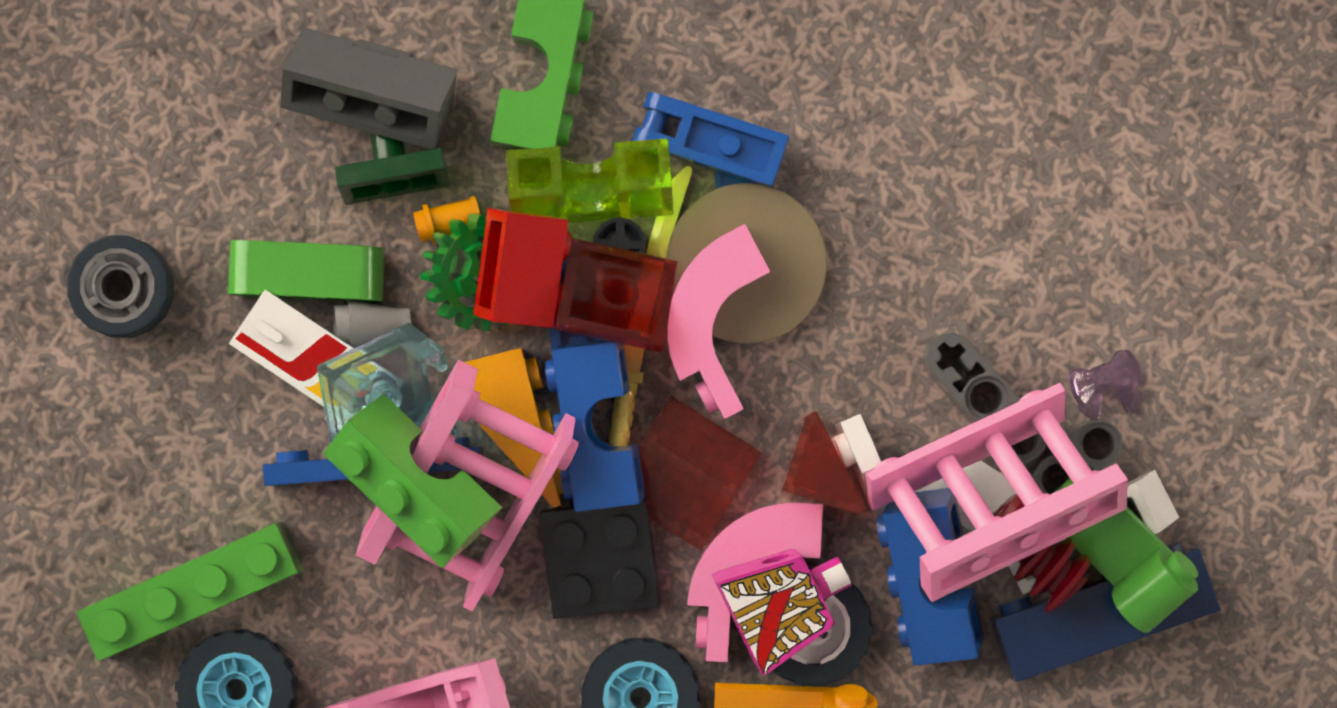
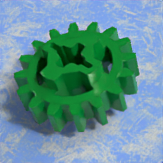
(454, 271)

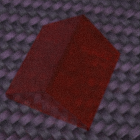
(616, 295)
(817, 470)

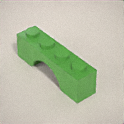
(190, 591)

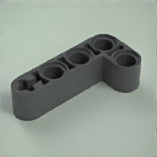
(1039, 454)

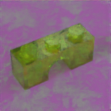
(626, 185)

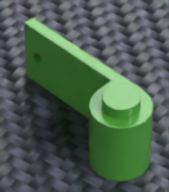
(1142, 569)

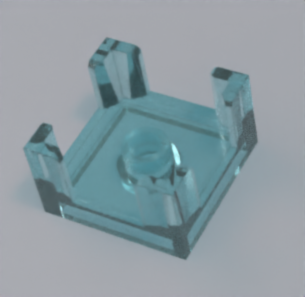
(385, 365)

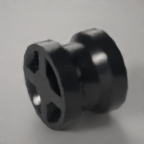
(621, 234)

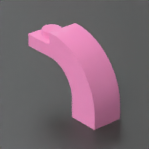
(703, 288)
(743, 540)
(459, 687)

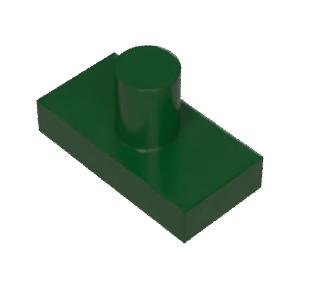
(391, 172)

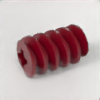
(1050, 566)

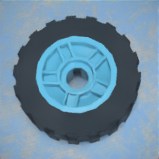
(237, 656)
(640, 664)

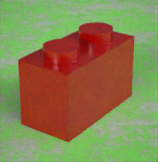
(521, 267)

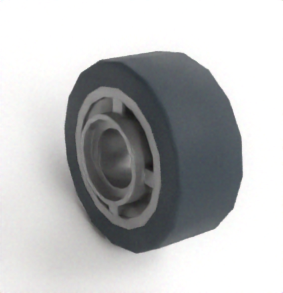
(90, 281)

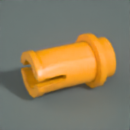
(437, 218)

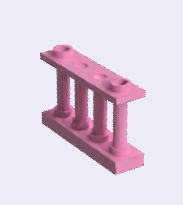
(437, 445)
(997, 539)

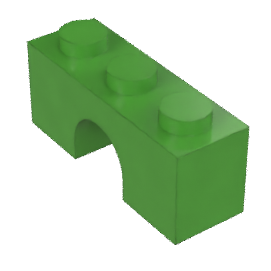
(537, 115)
(433, 512)

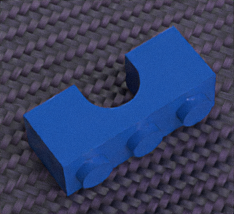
(599, 472)
(937, 629)

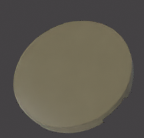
(787, 243)

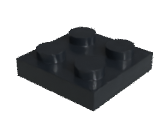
(600, 560)

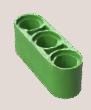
(306, 270)

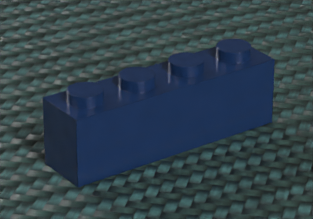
(1084, 624)

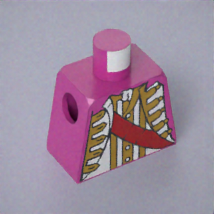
(780, 603)

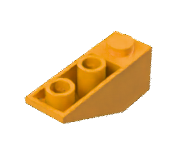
(509, 384)

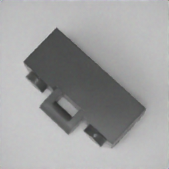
(368, 88)

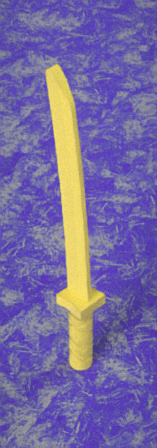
(658, 244)

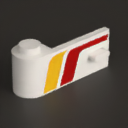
(287, 343)

